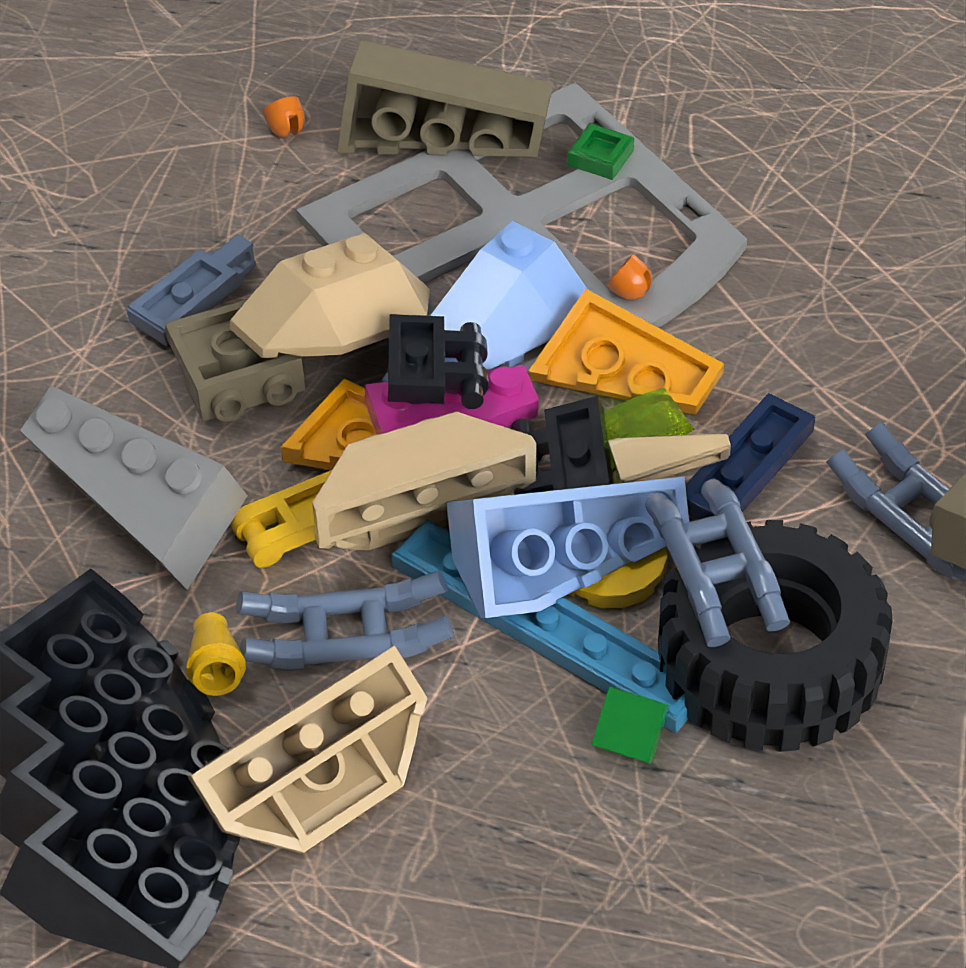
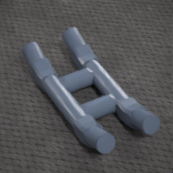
(888, 506)
(701, 577)
(315, 608)

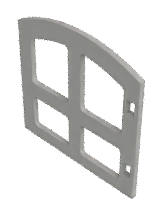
(679, 286)

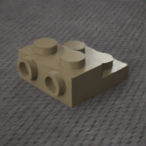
(224, 371)

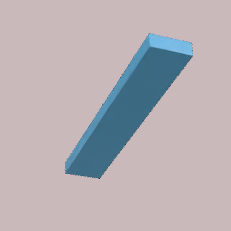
(559, 632)

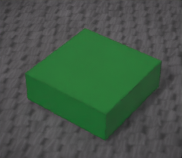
(600, 151)
(630, 725)

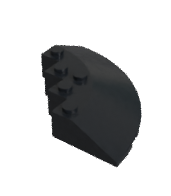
(99, 782)

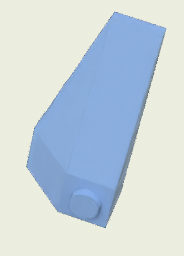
(516, 293)
(542, 545)

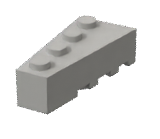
(146, 484)

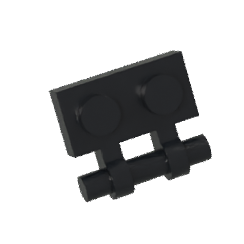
(418, 361)
(576, 446)

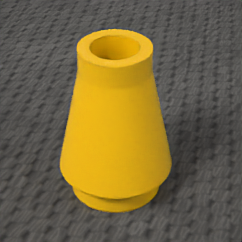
(214, 657)

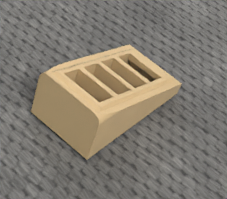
(666, 455)

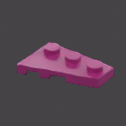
(507, 400)

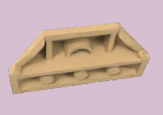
(329, 301)
(405, 476)
(319, 759)

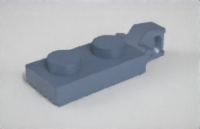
(192, 287)

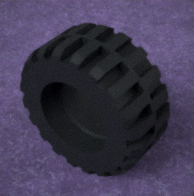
(789, 695)

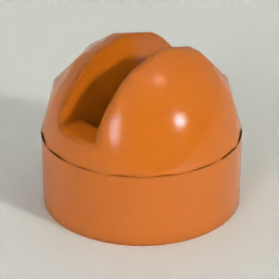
(285, 116)
(631, 279)

